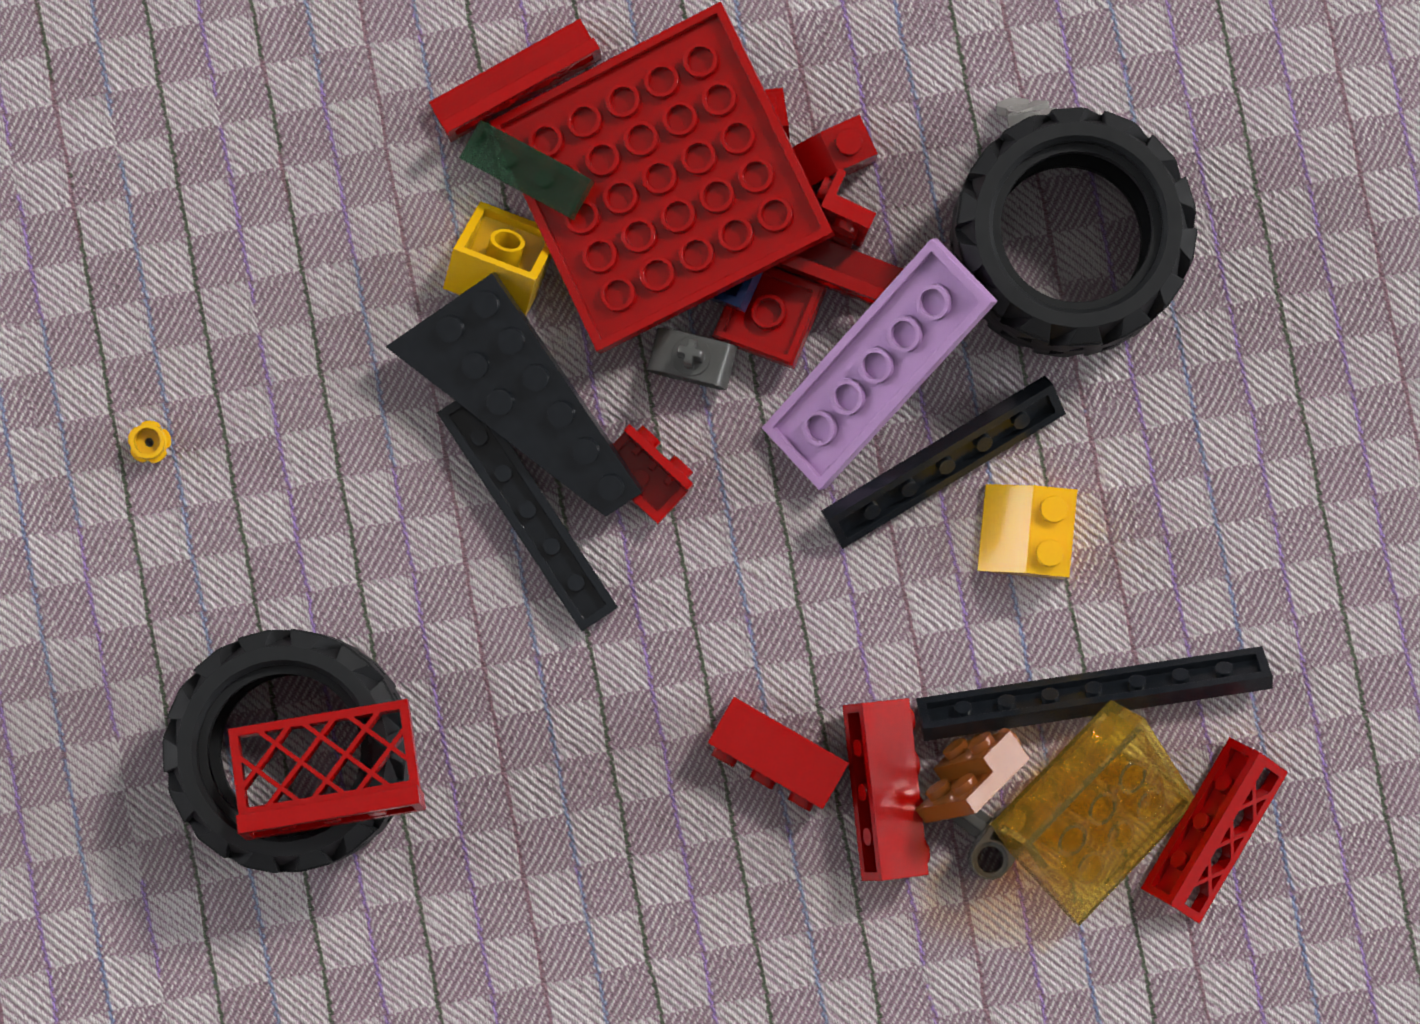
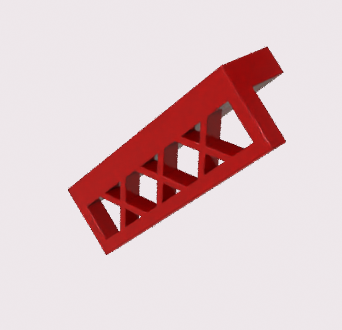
(516, 80)
(843, 270)
(1210, 826)

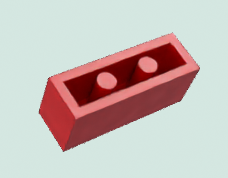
(776, 755)

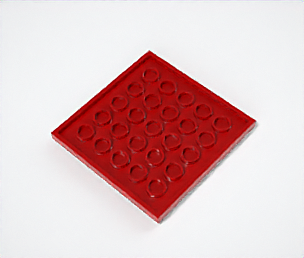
(685, 173)

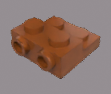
(972, 774)

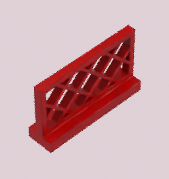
(332, 808)

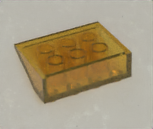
(1095, 811)

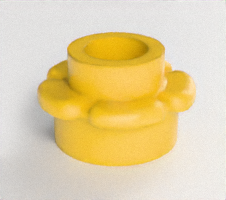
(137, 442)

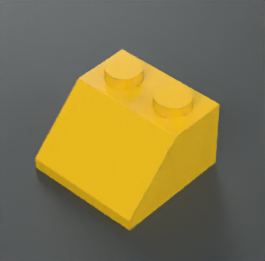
(499, 244)
(1027, 530)

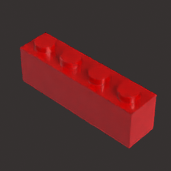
(885, 789)

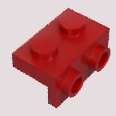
(846, 218)
(662, 479)

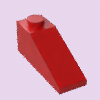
(840, 146)

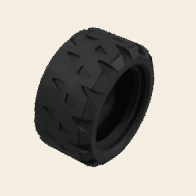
(1133, 164)
(198, 725)

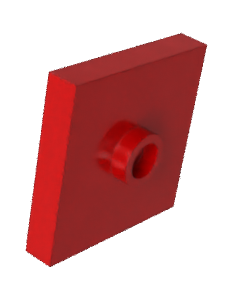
(775, 318)

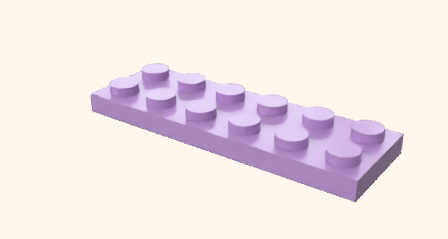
(879, 363)

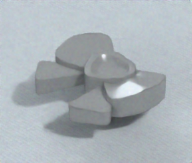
(1020, 108)

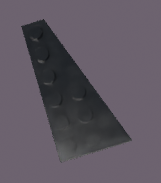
(504, 375)

